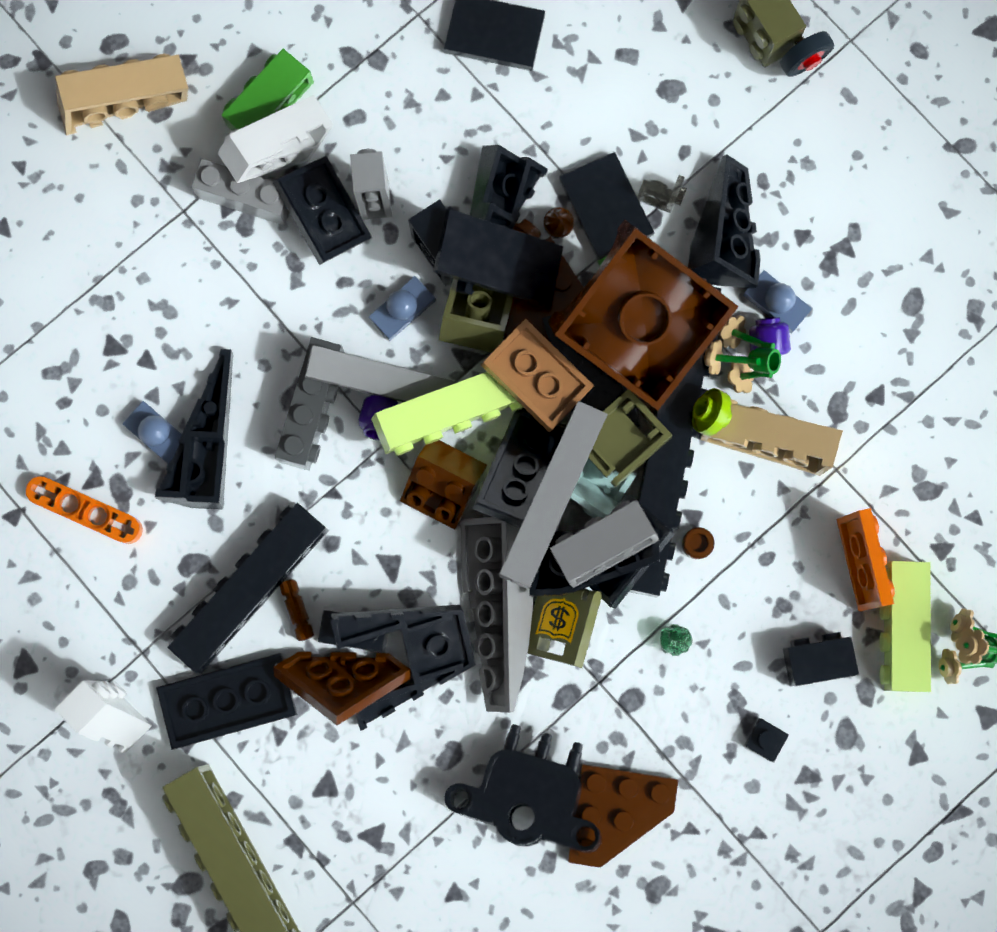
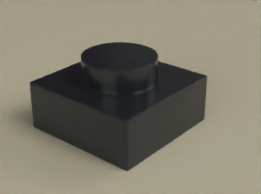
(766, 740)

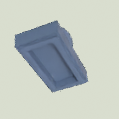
(778, 301)
(402, 308)
(154, 431)

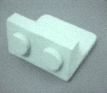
(596, 491)

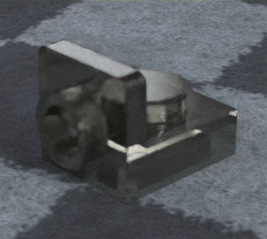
(659, 196)

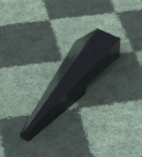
(501, 189)
(199, 466)

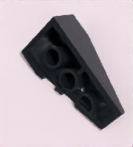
(724, 239)
(552, 581)

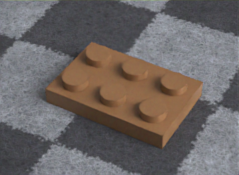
(537, 375)

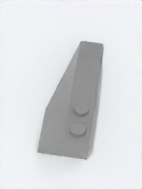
(498, 610)

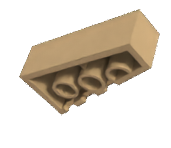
(119, 90)
(779, 439)

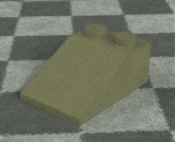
(475, 319)

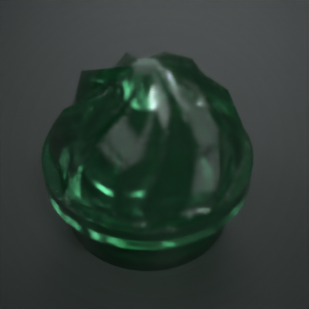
(675, 640)

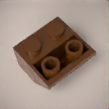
(443, 483)

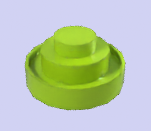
(711, 412)

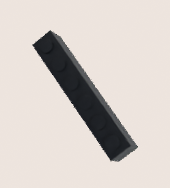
(247, 589)

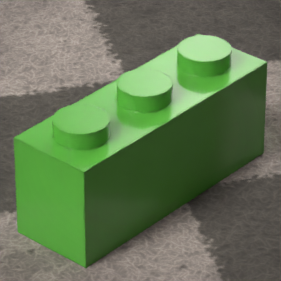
(272, 90)

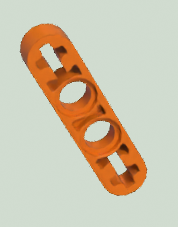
(85, 508)

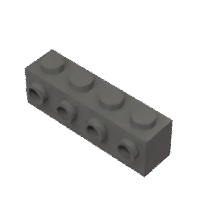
(307, 416)

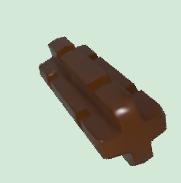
(296, 610)

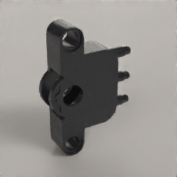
(532, 782)

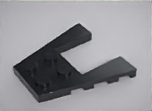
(433, 641)

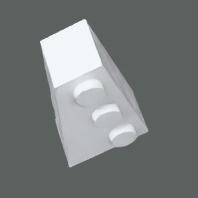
(276, 140)
(100, 711)

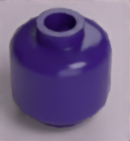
(772, 331)
(370, 406)

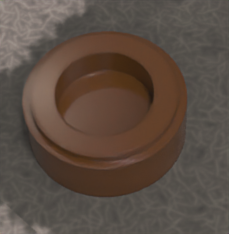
(698, 543)

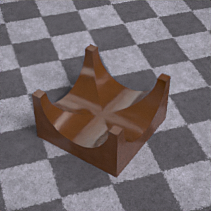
(643, 317)

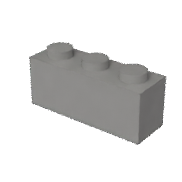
(371, 184)
(254, 196)
(604, 542)

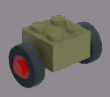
(776, 33)

